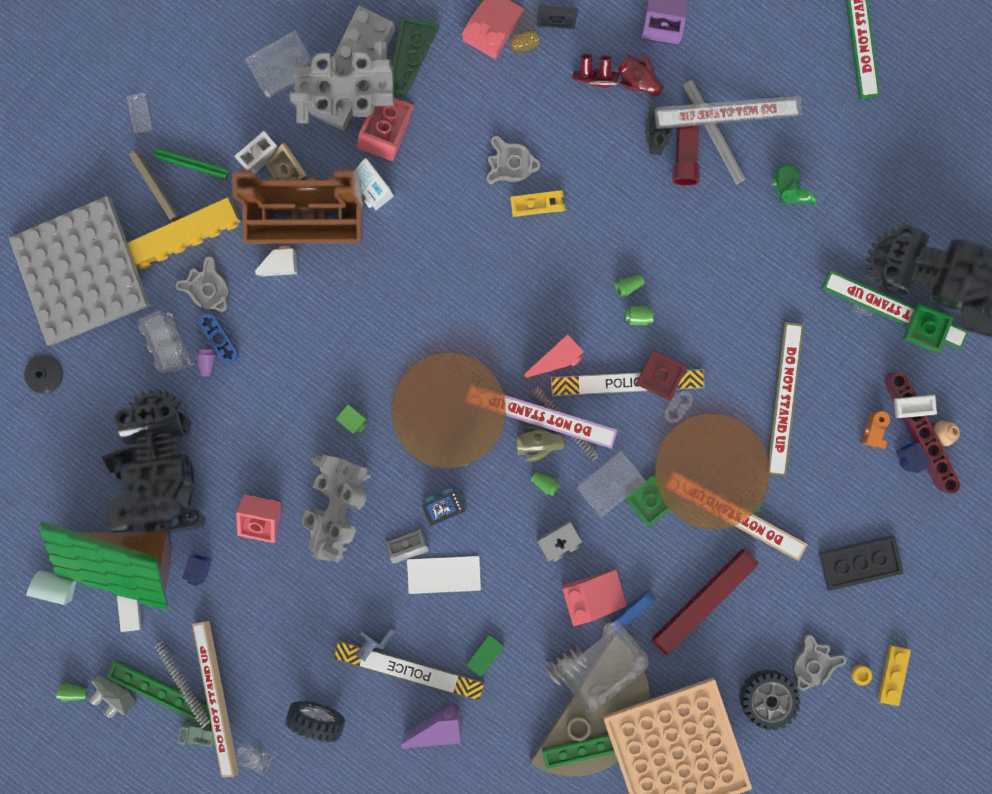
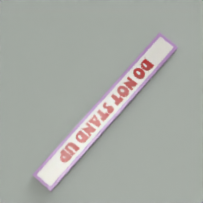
(560, 422)

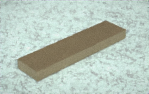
(154, 185)

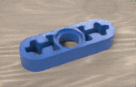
(216, 323)
(634, 608)

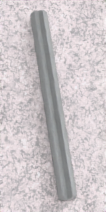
(716, 136)

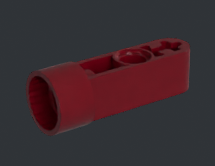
(686, 169)

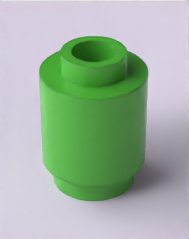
(639, 315)

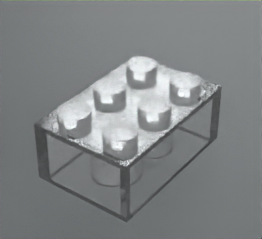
(276, 64)
(165, 343)
(610, 483)

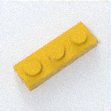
(894, 675)

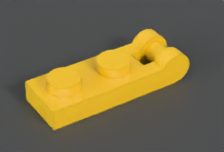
(537, 203)

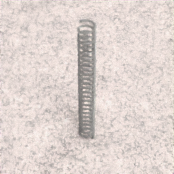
(539, 393)
(200, 715)

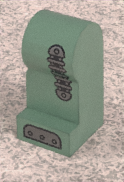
(193, 734)

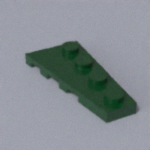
(411, 49)

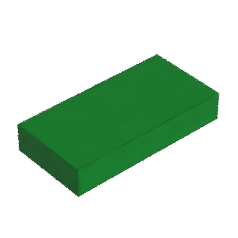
(485, 655)

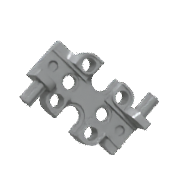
(377, 73)
(337, 472)

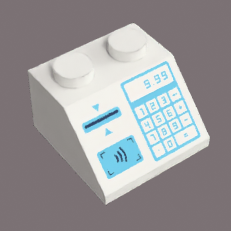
(372, 186)

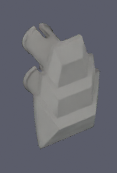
(112, 693)

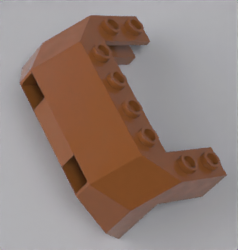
(308, 207)

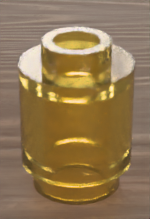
(524, 41)

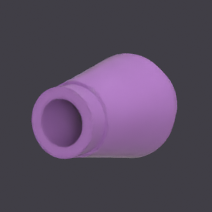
(205, 361)

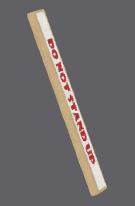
(773, 536)
(215, 699)

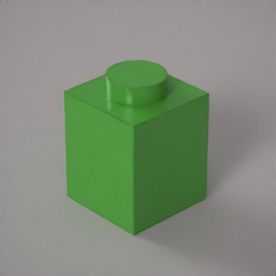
(352, 419)

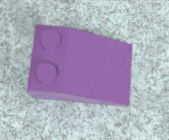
(438, 729)

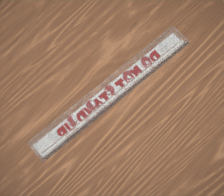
(728, 112)

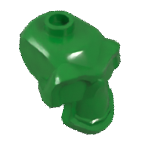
(788, 188)

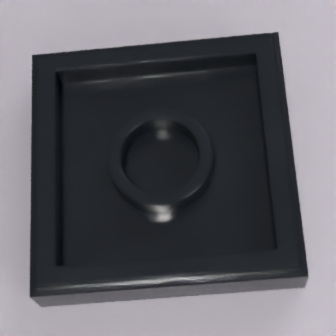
(557, 17)

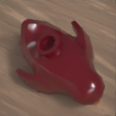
(640, 75)

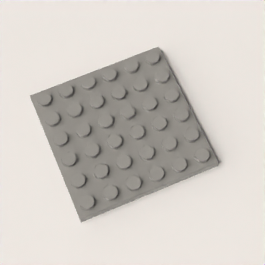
(79, 271)

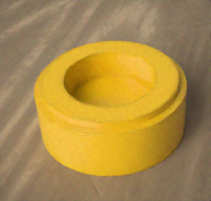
(861, 674)

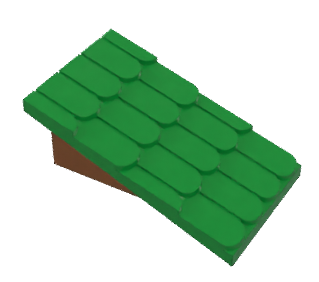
(123, 562)

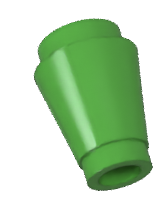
(628, 285)
(546, 483)
(71, 692)

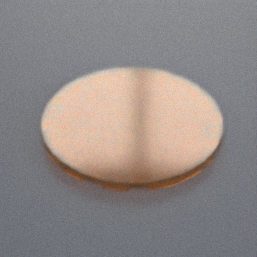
(448, 410)
(712, 471)

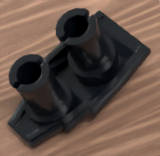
(656, 137)
(116, 459)

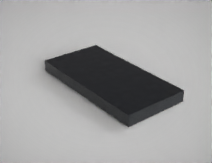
(861, 563)

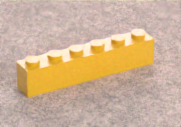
(183, 233)

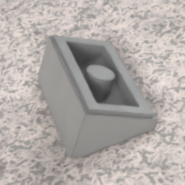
(406, 546)

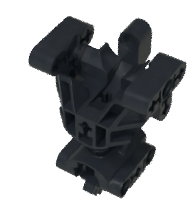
(958, 276)
(159, 479)

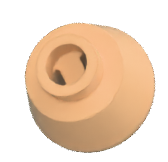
(946, 432)

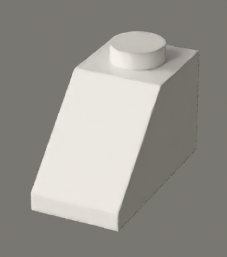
(279, 262)

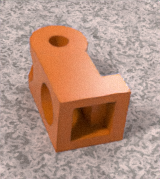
(875, 430)

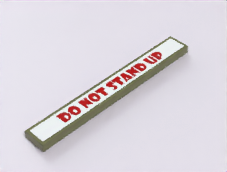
(785, 398)

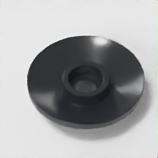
(51, 376)

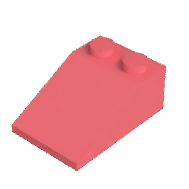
(492, 25)
(385, 129)
(560, 356)
(593, 597)

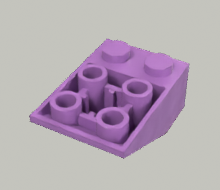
(664, 20)

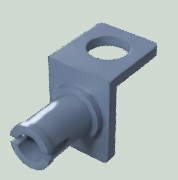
(370, 643)

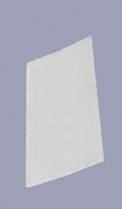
(443, 574)

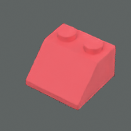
(258, 518)

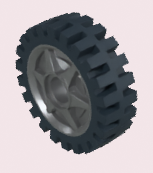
(782, 707)

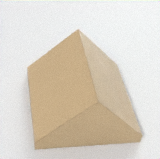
(285, 165)

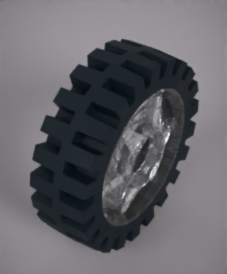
(315, 721)

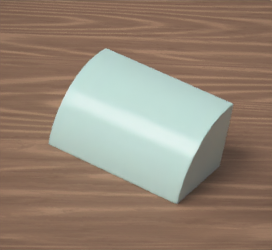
(51, 587)

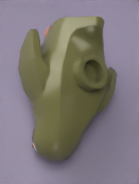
(538, 443)

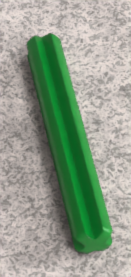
(191, 163)

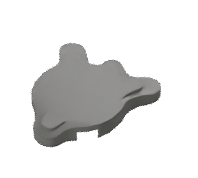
(511, 162)
(207, 287)
(814, 664)

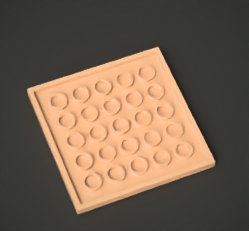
(678, 744)

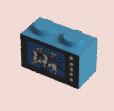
(444, 506)

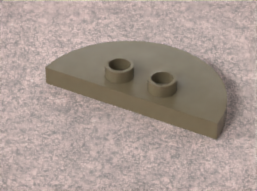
(576, 724)

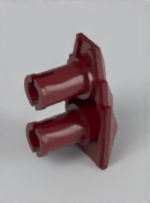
(601, 78)

